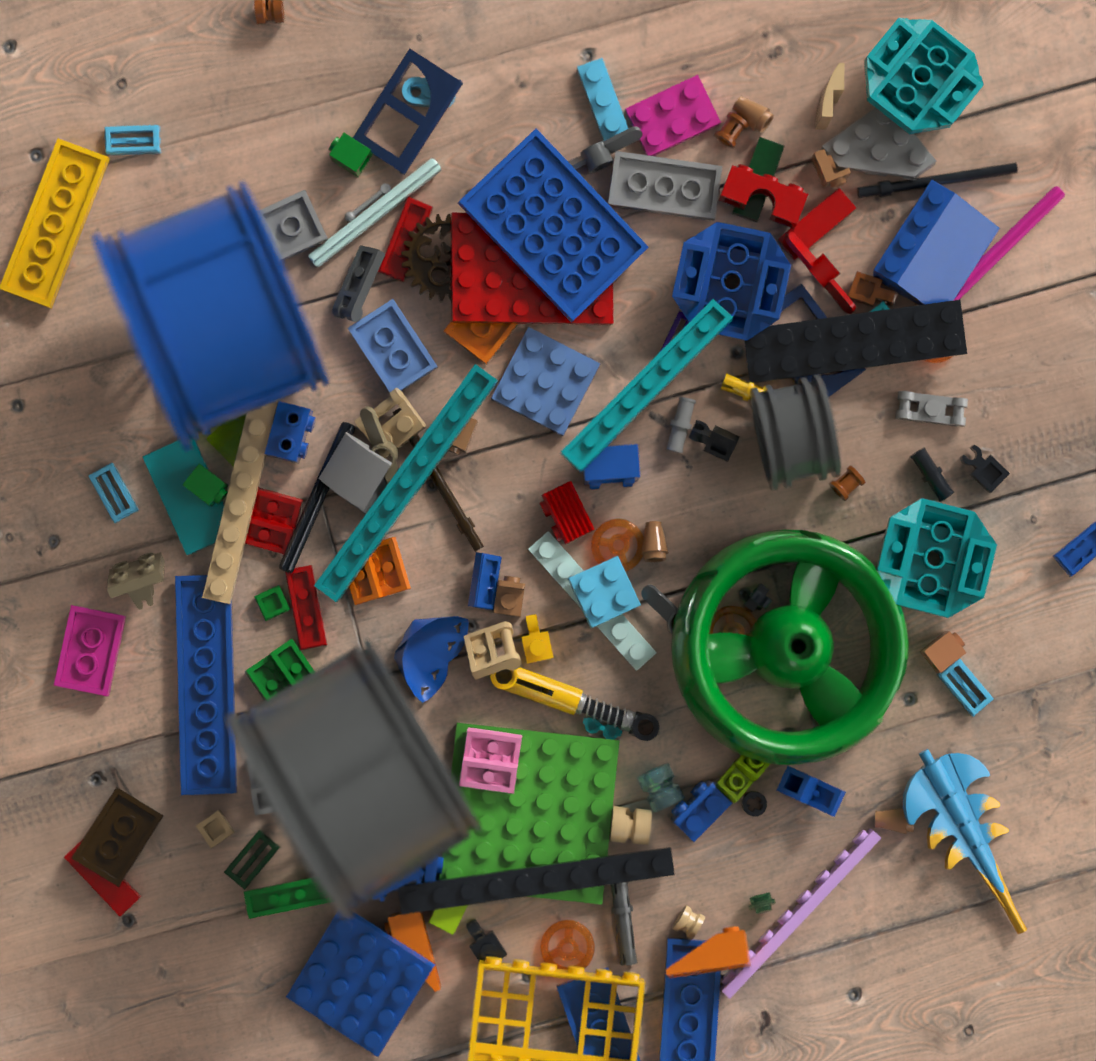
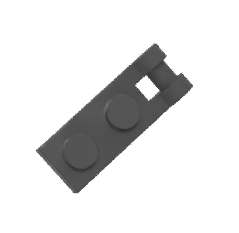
(358, 283)

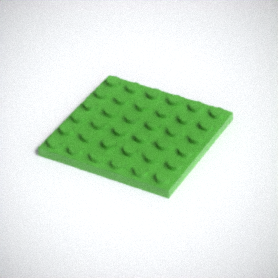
(554, 815)

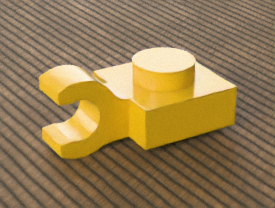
(537, 643)

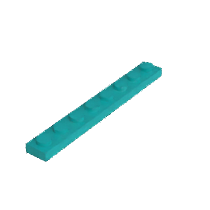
(646, 385)

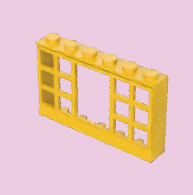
(500, 1052)

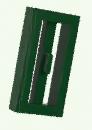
(237, 877)

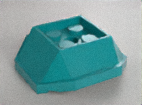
(937, 57)
(964, 554)

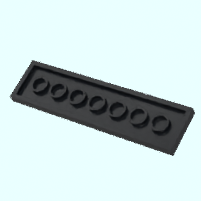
(856, 341)

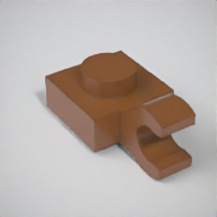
(867, 290)

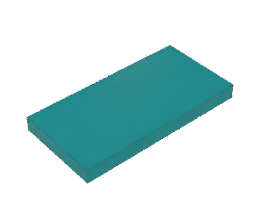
(191, 517)

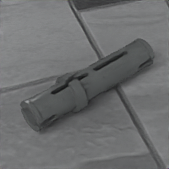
(624, 928)

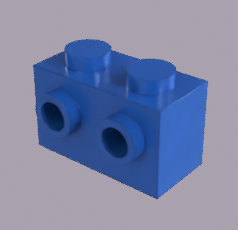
(285, 432)

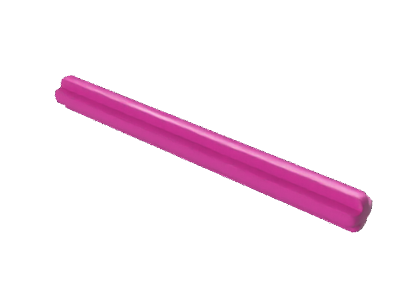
(1012, 237)

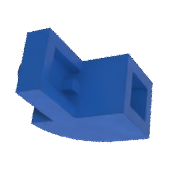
(811, 791)

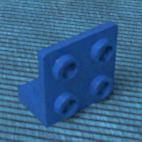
(700, 810)

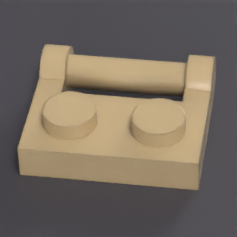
(400, 427)
(483, 653)

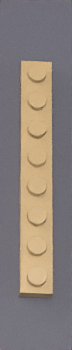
(239, 504)

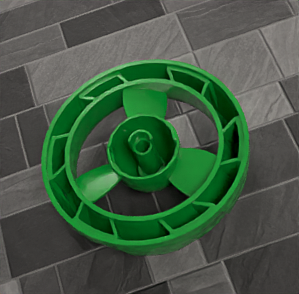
(831, 698)

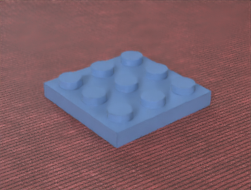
(545, 381)

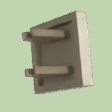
(137, 578)

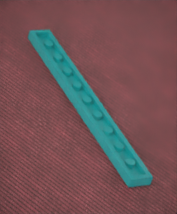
(406, 483)

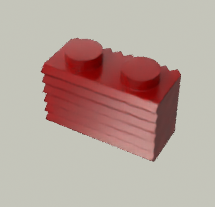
(567, 513)

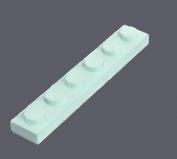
(617, 630)

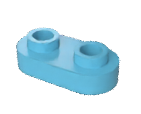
(423, 99)

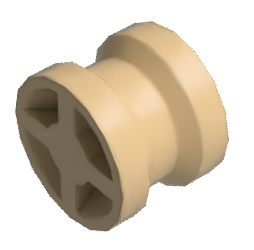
(688, 922)

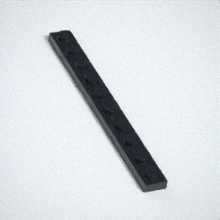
(536, 880)

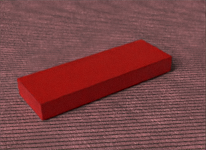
(412, 213)
(820, 220)
(306, 608)
(118, 898)

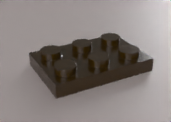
(117, 836)

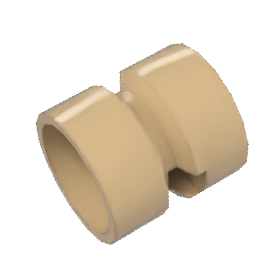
(630, 825)

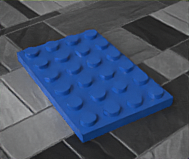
(553, 225)

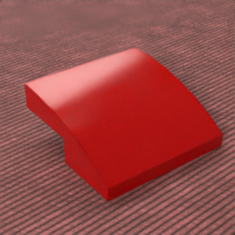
(273, 520)

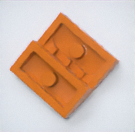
(381, 575)

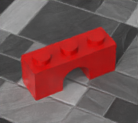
(786, 200)

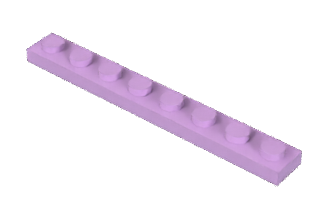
(807, 902)

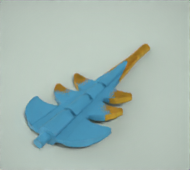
(943, 787)

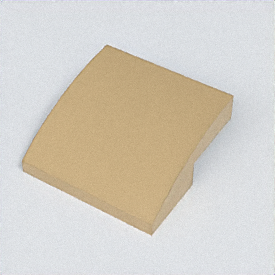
(829, 96)

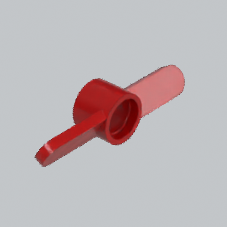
(822, 270)

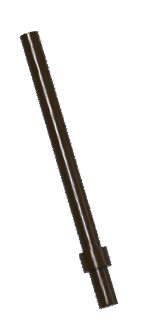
(464, 524)

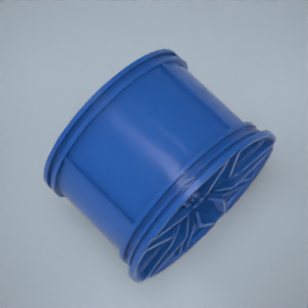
(211, 313)

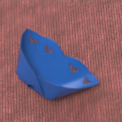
(426, 650)

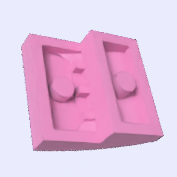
(490, 760)

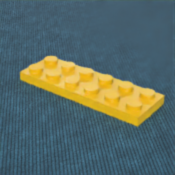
(54, 223)

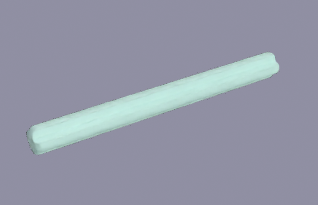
(375, 212)

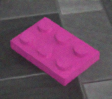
(673, 116)
(90, 650)

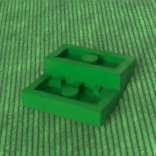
(279, 670)

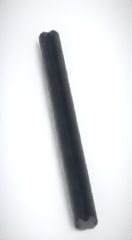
(311, 509)

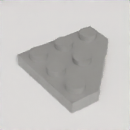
(879, 148)

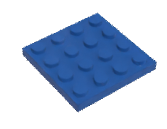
(360, 981)

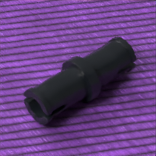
(932, 474)

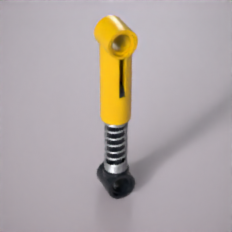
(572, 701)

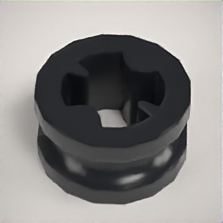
(755, 812)

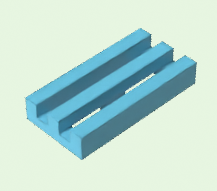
(155, 149)
(124, 512)
(980, 705)

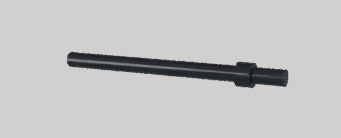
(886, 188)

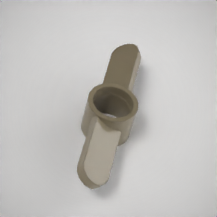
(378, 439)

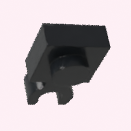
(987, 471)

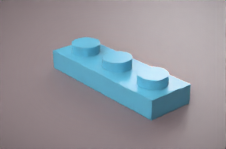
(602, 98)

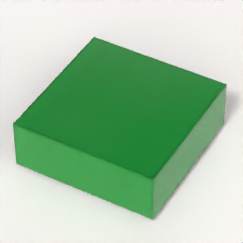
(272, 603)

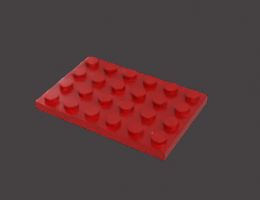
(495, 290)

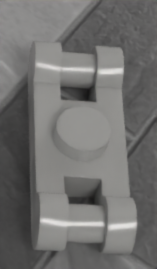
(931, 409)

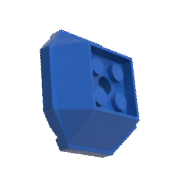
(736, 250)

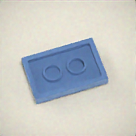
(392, 347)

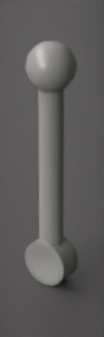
(384, 189)

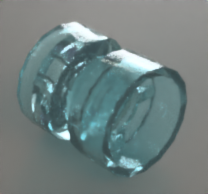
(660, 787)

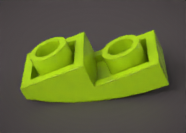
(740, 777)

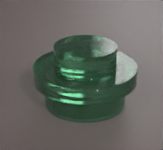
(761, 903)

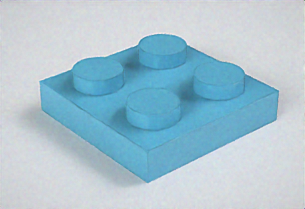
(604, 592)

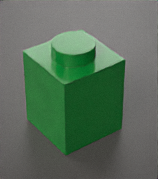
(350, 154)
(206, 485)

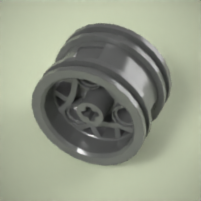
(795, 432)

